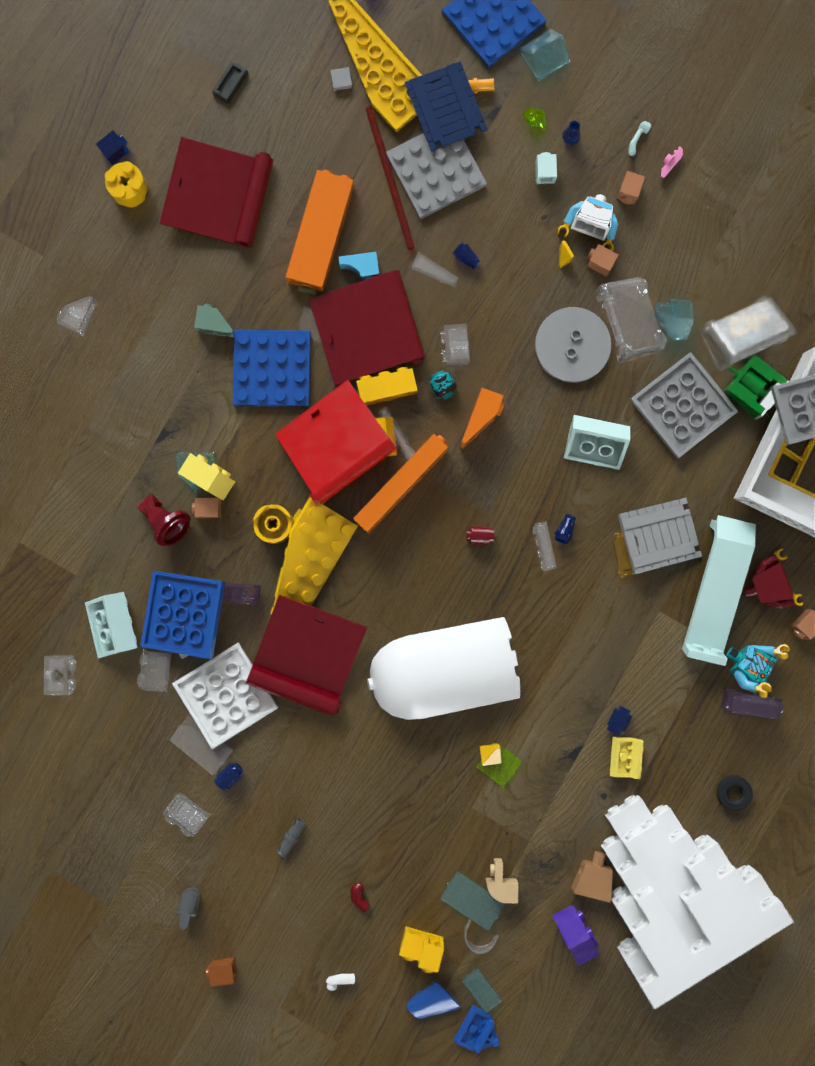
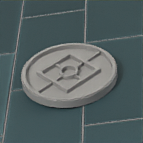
(572, 345)

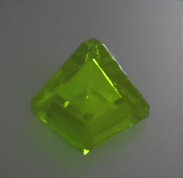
(535, 117)

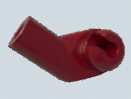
(356, 896)

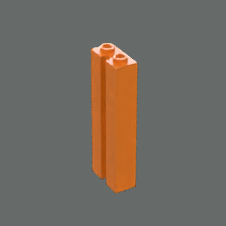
(320, 230)
(401, 483)

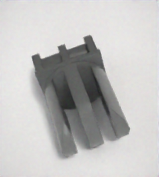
(188, 906)

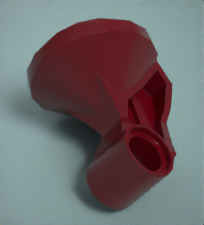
(168, 526)

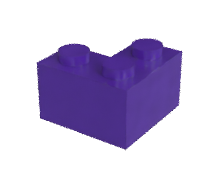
(577, 937)

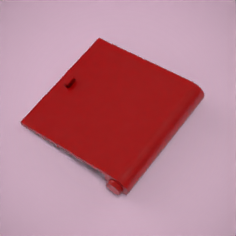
(335, 442)

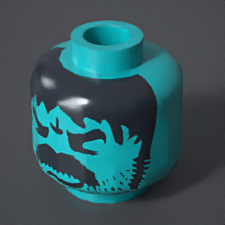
(443, 385)

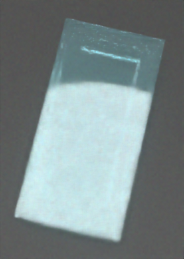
(481, 990)

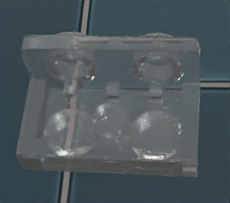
(154, 671)

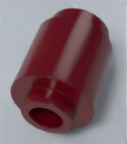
(480, 535)

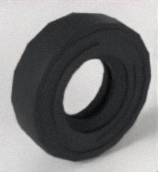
(743, 801)

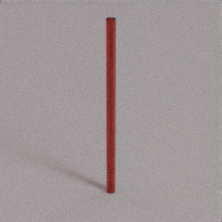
(390, 178)

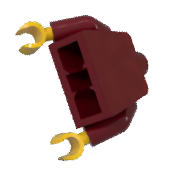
(772, 584)

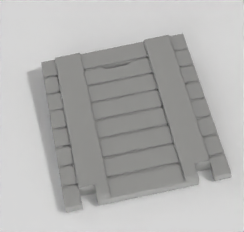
(659, 535)

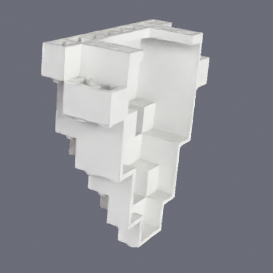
(682, 901)

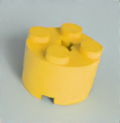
(118, 177)
(263, 527)

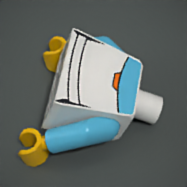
(592, 218)

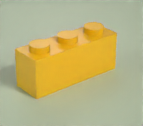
(387, 386)

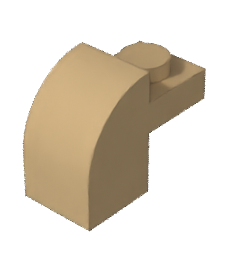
(500, 888)

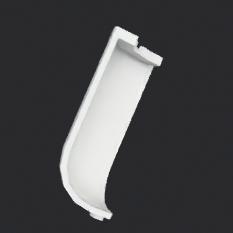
(446, 670)

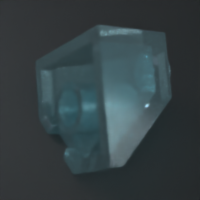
(675, 317)

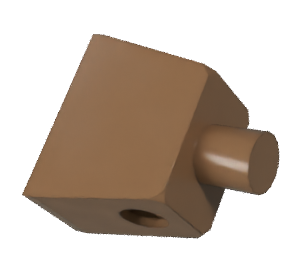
(594, 879)

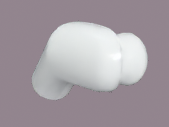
(339, 979)

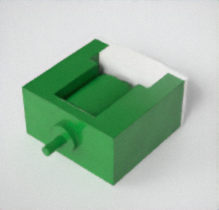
(750, 383)

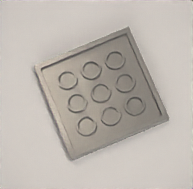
(435, 177)
(683, 405)

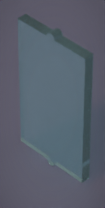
(472, 900)

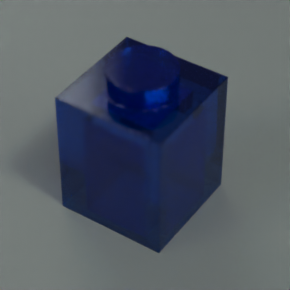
(113, 147)

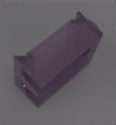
(752, 704)

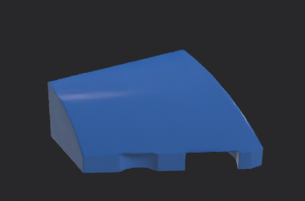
(432, 1001)

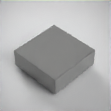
(341, 79)

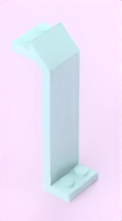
(720, 589)

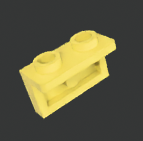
(626, 757)

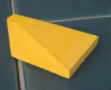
(565, 254)
(490, 754)

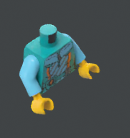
(754, 665)

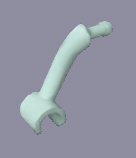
(644, 127)

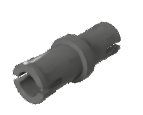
(291, 837)

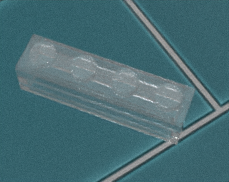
(544, 544)

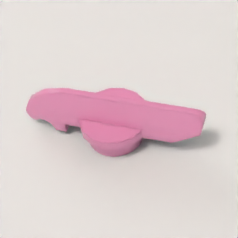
(670, 161)

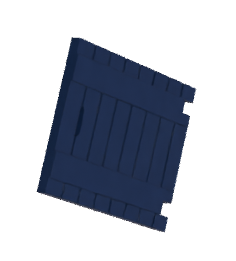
(445, 105)

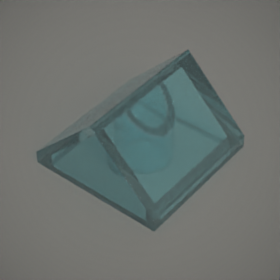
(545, 53)

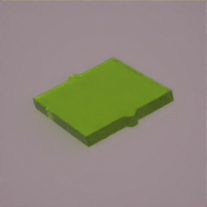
(501, 772)

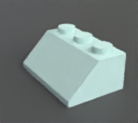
(597, 442)
(111, 624)

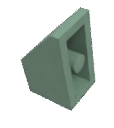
(211, 321)

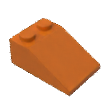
(485, 410)

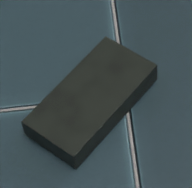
(230, 82)

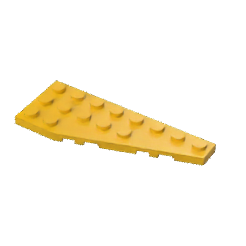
(378, 63)
(312, 552)

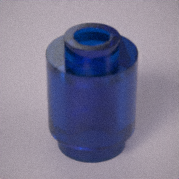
(619, 720)
(229, 776)

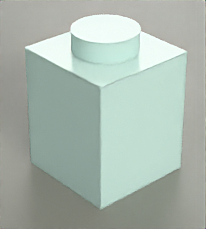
(546, 168)

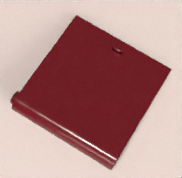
(217, 193)
(368, 327)
(306, 657)

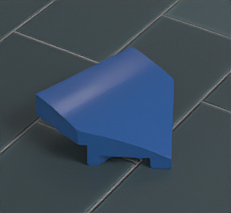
(477, 1031)

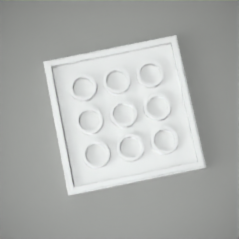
(221, 699)

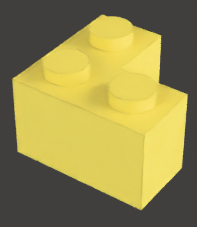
(210, 478)

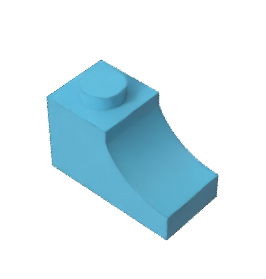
(362, 264)

